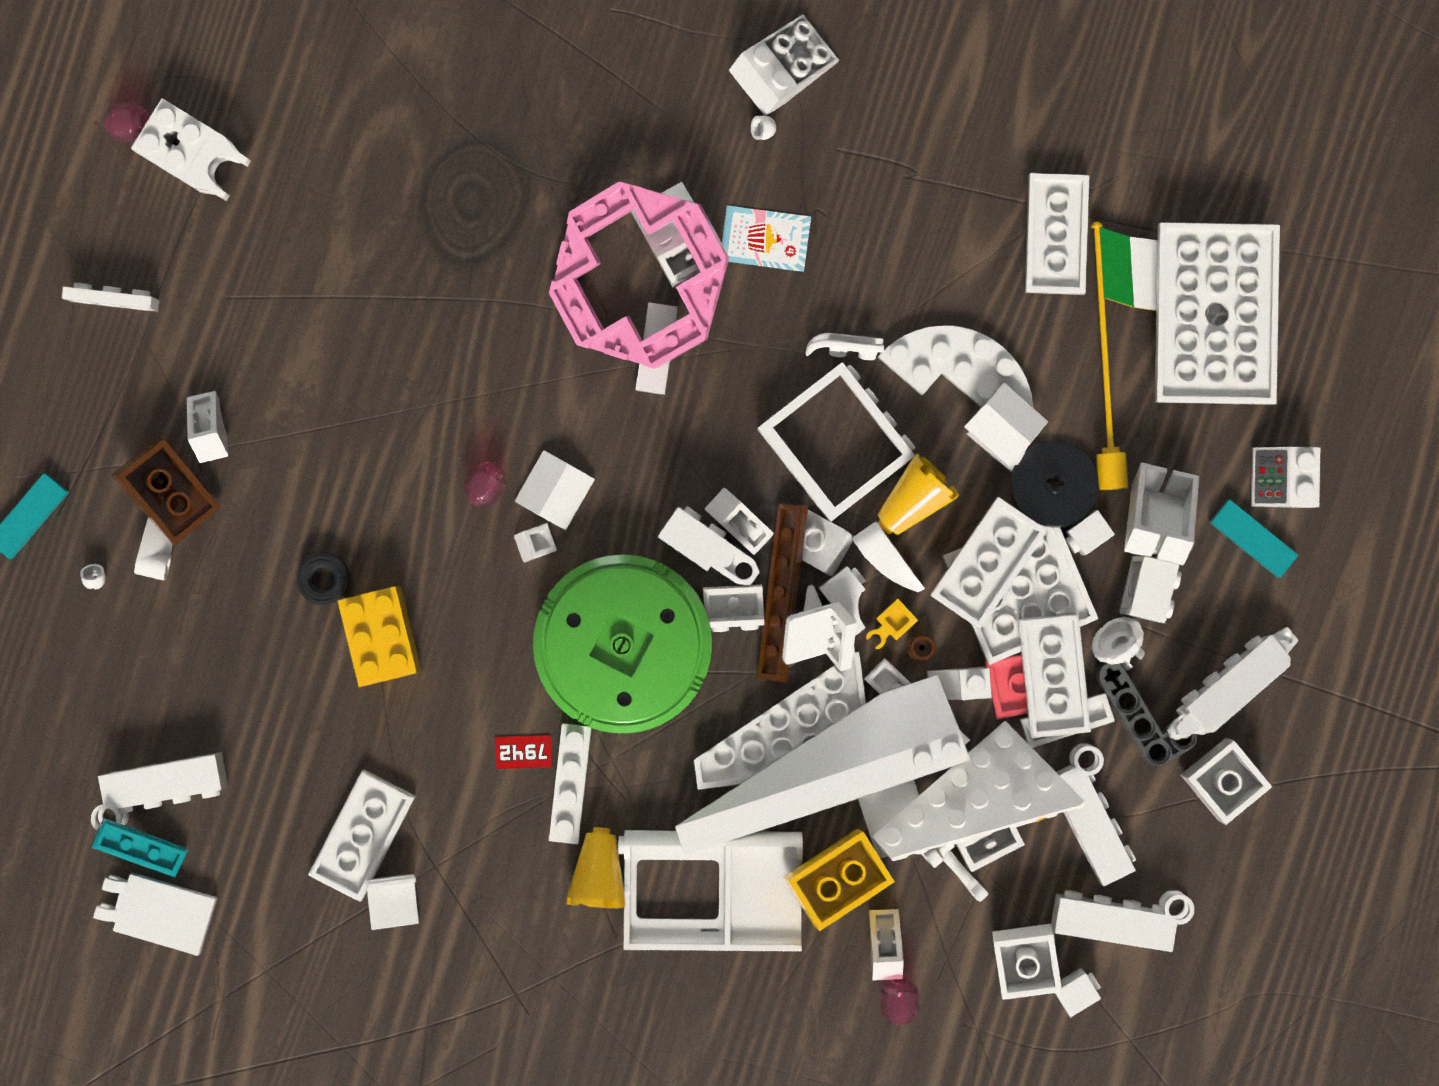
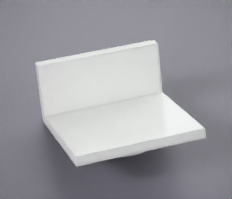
(824, 544)
(392, 901)

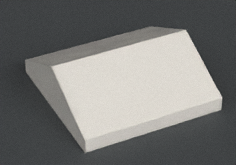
(1006, 424)
(554, 490)

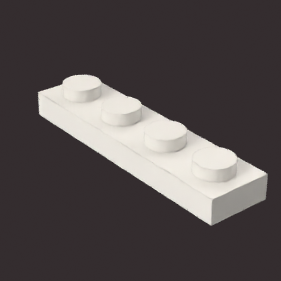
(570, 783)

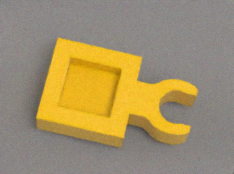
(894, 621)

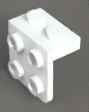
(818, 632)

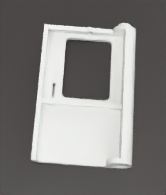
(754, 898)

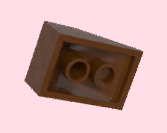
(166, 490)

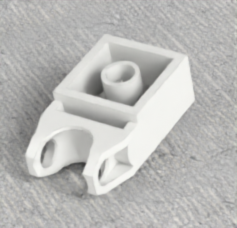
(196, 154)
(705, 545)

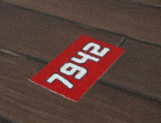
(523, 752)

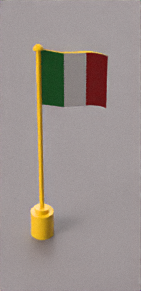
(1128, 277)

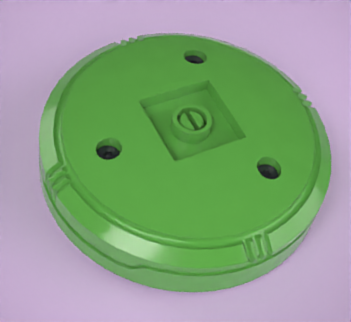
(622, 643)

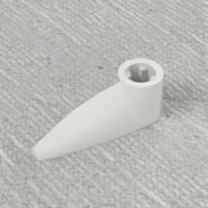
(154, 553)
(885, 557)

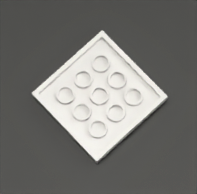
(1044, 587)

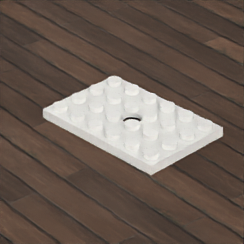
(1227, 267)

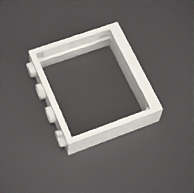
(868, 400)

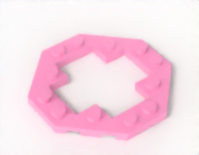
(697, 293)

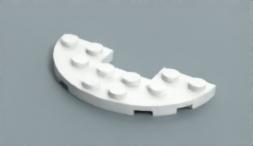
(965, 358)

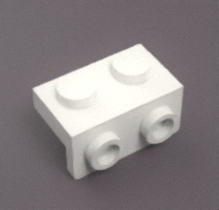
(734, 607)

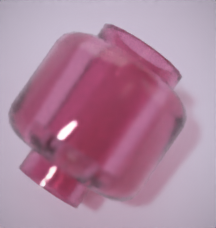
(125, 121)
(484, 484)
(899, 1001)

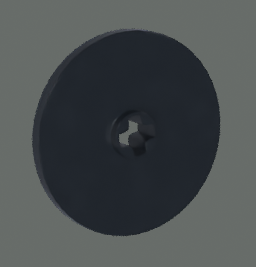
(1075, 475)

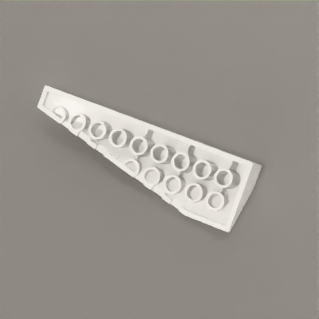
(870, 750)

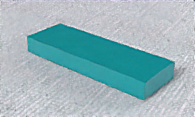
(30, 514)
(1253, 538)
(139, 847)

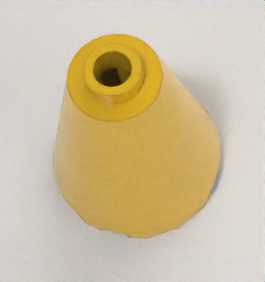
(915, 496)
(598, 873)

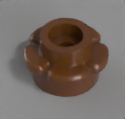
(926, 654)

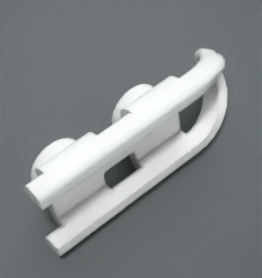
(841, 343)

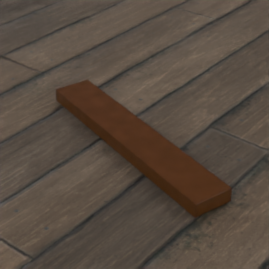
(782, 588)

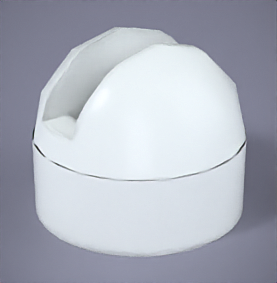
(763, 127)
(87, 576)

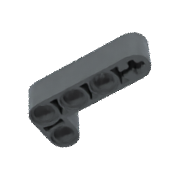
(1135, 711)

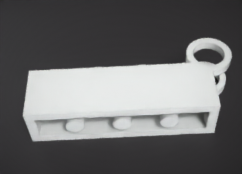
(159, 782)
(1092, 825)
(1119, 922)

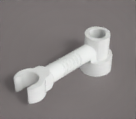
(939, 854)

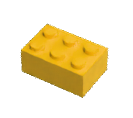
(379, 636)
(838, 879)

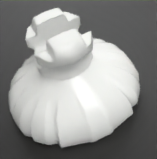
(1119, 642)

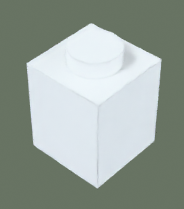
(1088, 533)
(1078, 991)

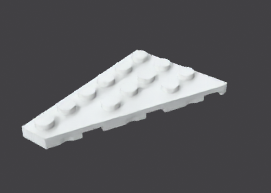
(783, 727)
(994, 790)

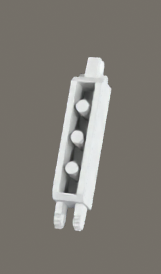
(1234, 686)

